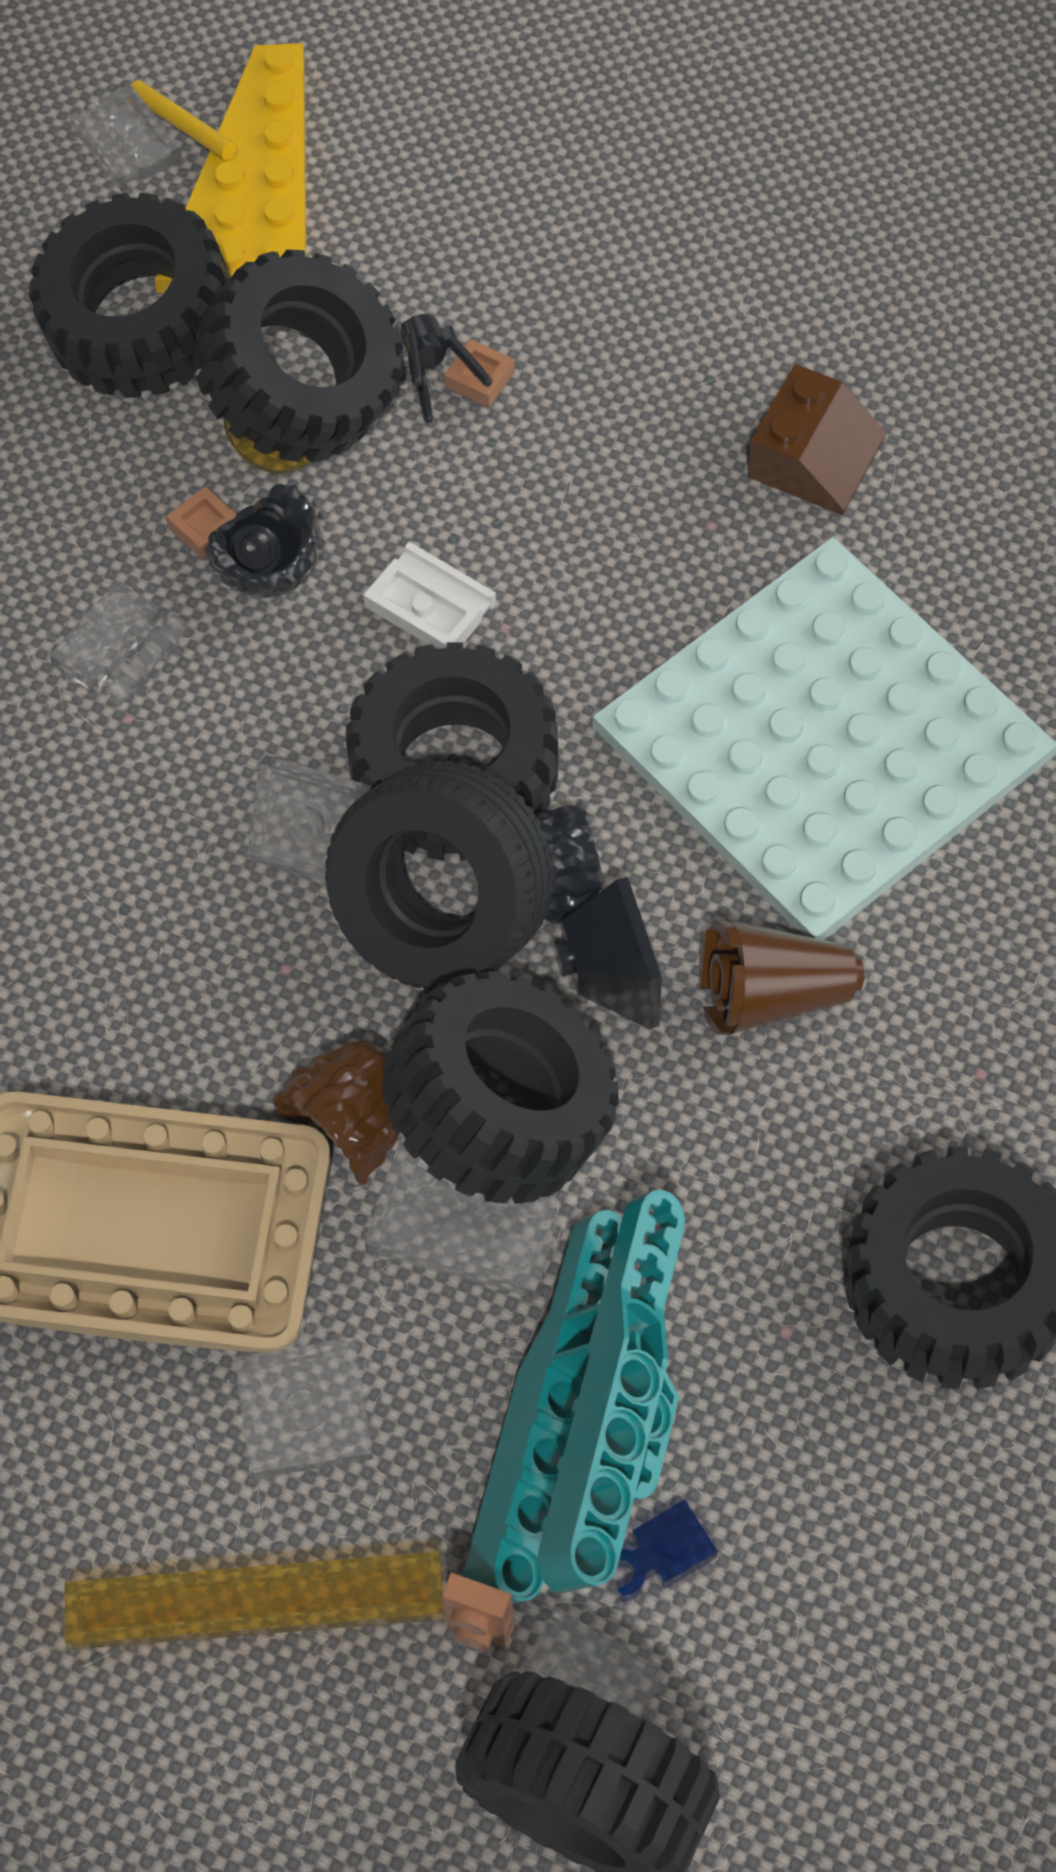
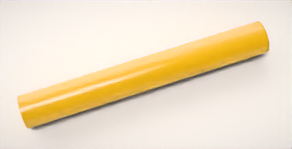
(186, 121)

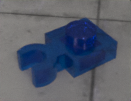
(669, 1547)

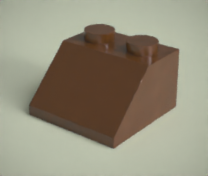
(815, 441)

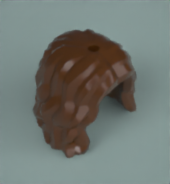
(347, 1101)

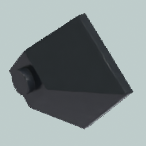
(612, 955)

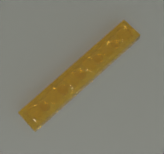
(253, 1600)

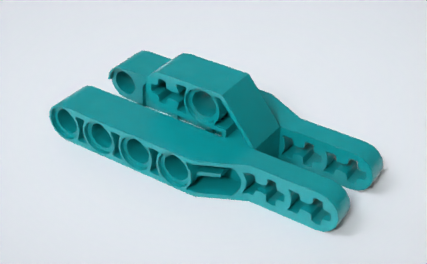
(607, 1413)

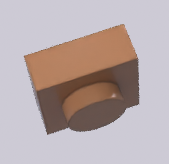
(463, 381)
(198, 518)

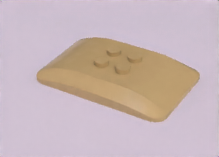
(157, 1222)

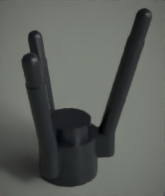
(426, 349)

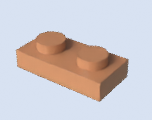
(477, 1613)

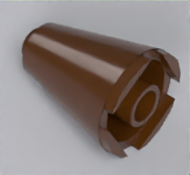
(772, 975)

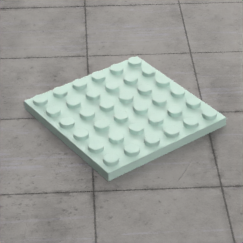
(824, 739)

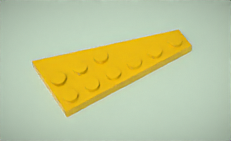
(259, 194)

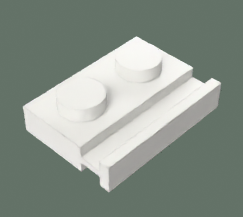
(429, 598)

